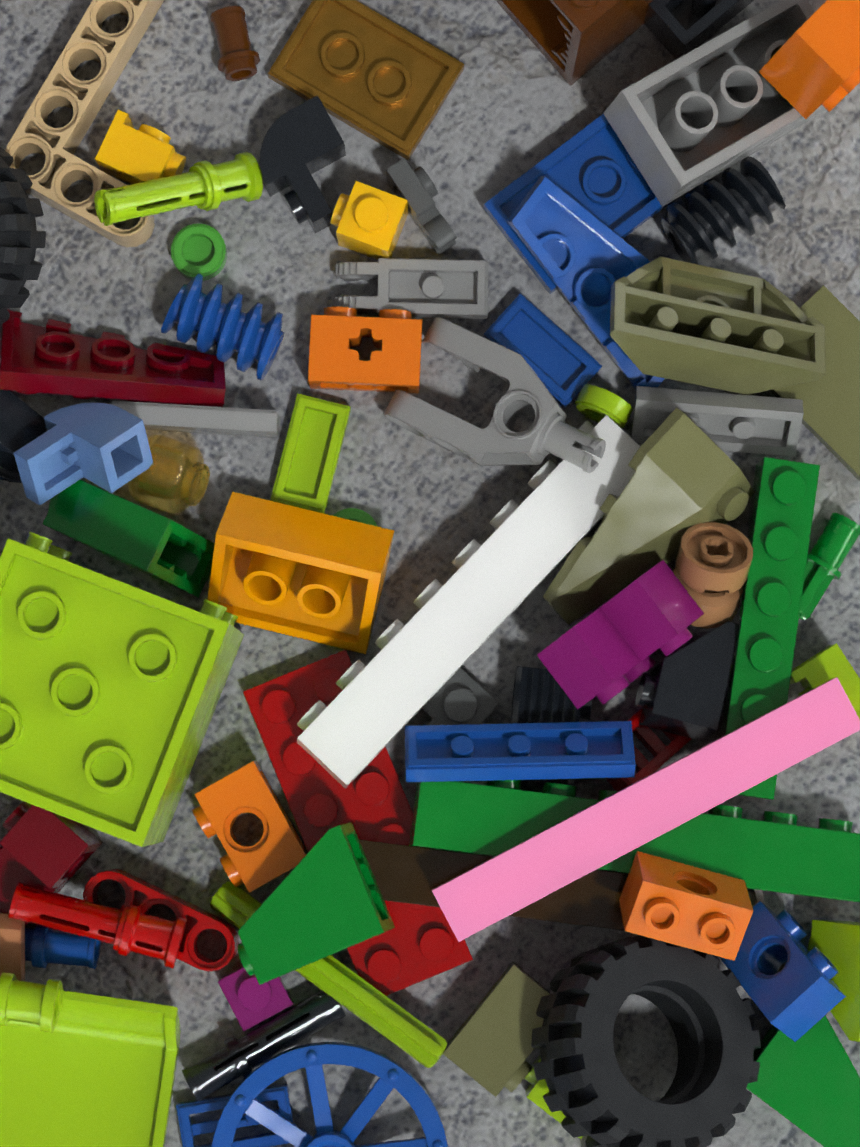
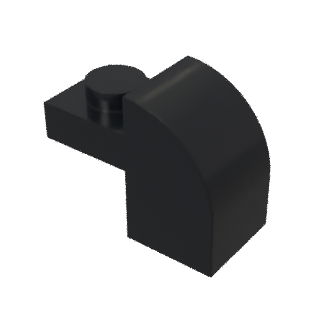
(292, 151)

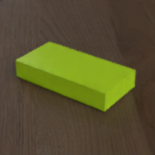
(311, 453)

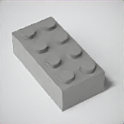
(709, 105)

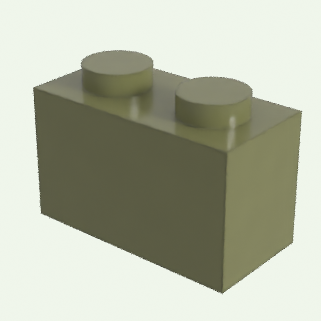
(498, 1032)

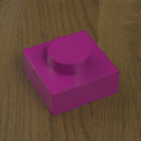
(252, 1001)

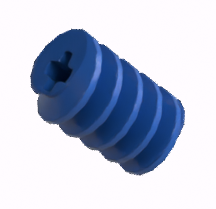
(226, 325)

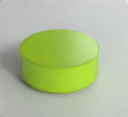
(598, 402)

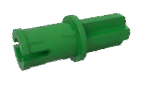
(826, 560)

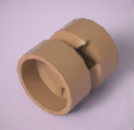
(713, 569)

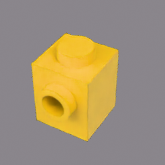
(369, 220)

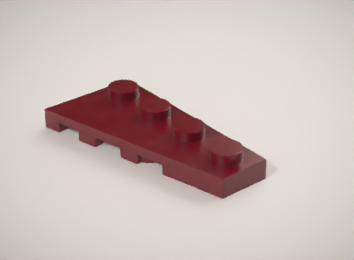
(107, 367)

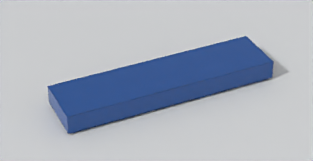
(519, 751)

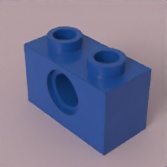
(801, 990)

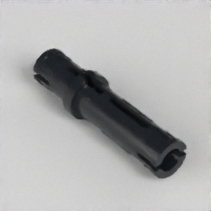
(207, 1078)

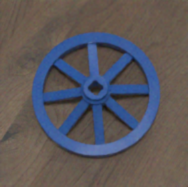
(312, 1058)

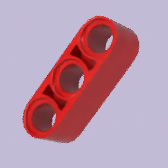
(145, 895)

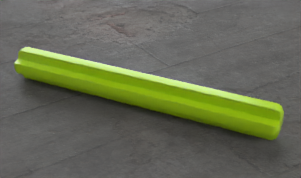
(347, 988)

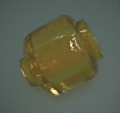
(174, 478)

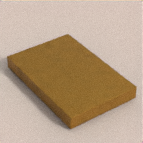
(367, 72)

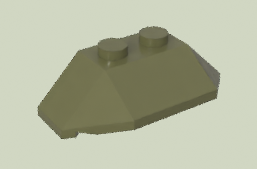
(714, 328)

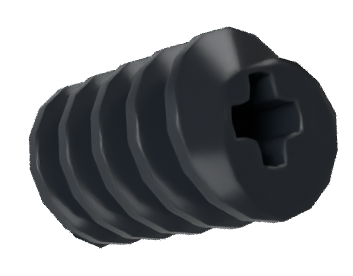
(722, 210)

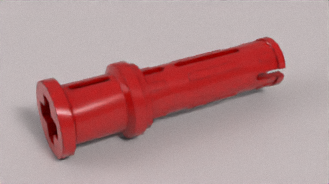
(125, 928)

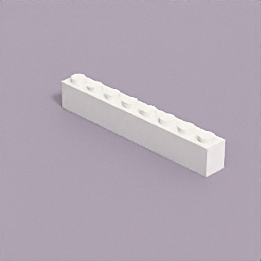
(466, 609)

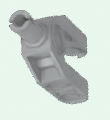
(497, 442)

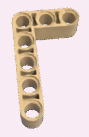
(85, 100)

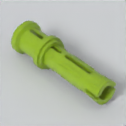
(202, 186)

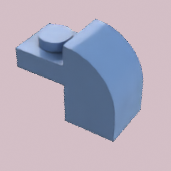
(84, 442)

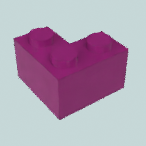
(617, 639)

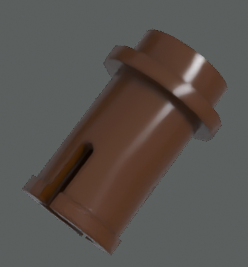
(234, 44)

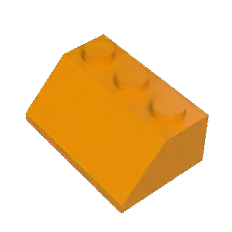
(299, 571)

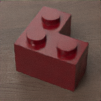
(41, 851)

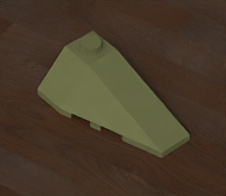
(675, 485)

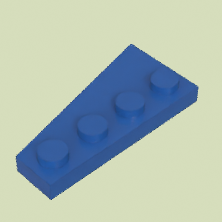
(581, 260)

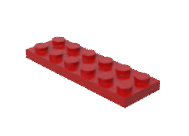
(375, 805)

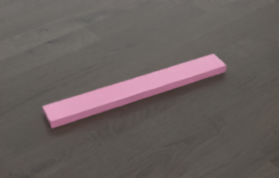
(647, 809)

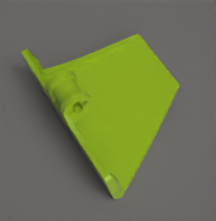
(83, 1067)

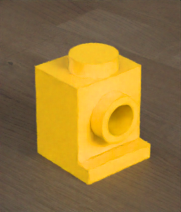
(137, 154)

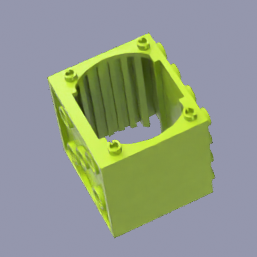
(103, 691)

